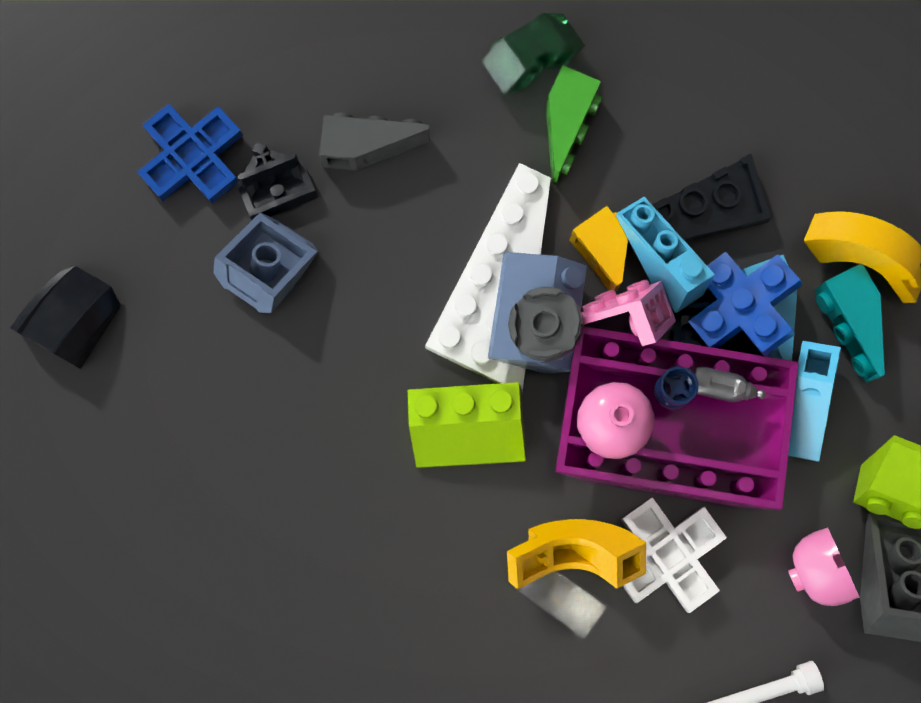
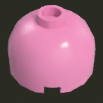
(615, 420)
(822, 570)

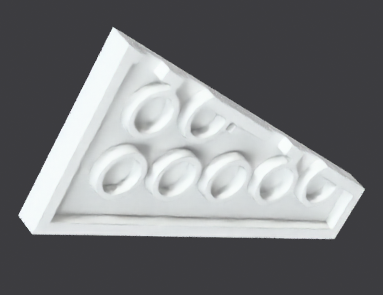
(468, 317)

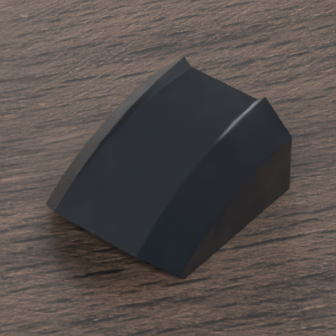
(69, 315)

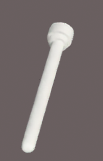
(804, 679)

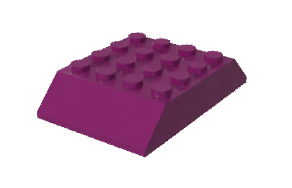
(697, 452)

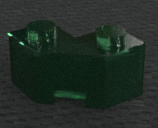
(530, 50)

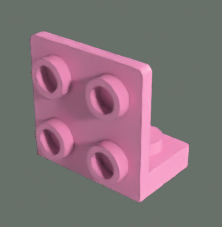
(647, 307)

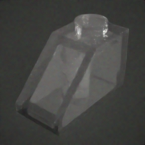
(565, 602)

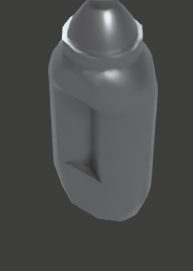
(725, 385)

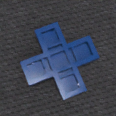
(190, 153)
(747, 304)

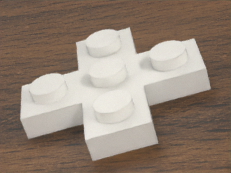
(674, 554)

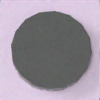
(546, 324)

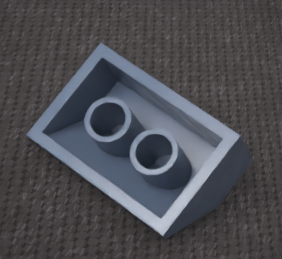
(519, 275)

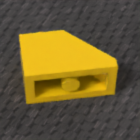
(602, 246)

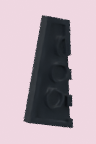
(718, 203)

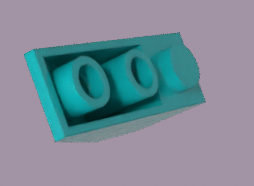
(855, 312)

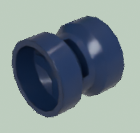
(681, 383)

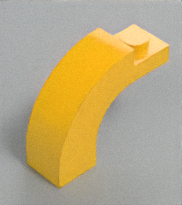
(869, 243)
(581, 545)

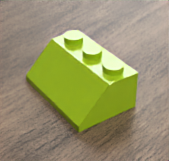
(467, 425)
(892, 482)

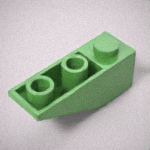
(567, 108)

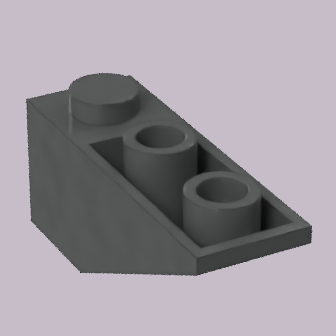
(361, 142)

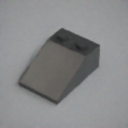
(891, 579)

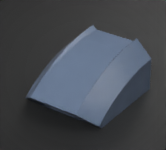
(264, 262)

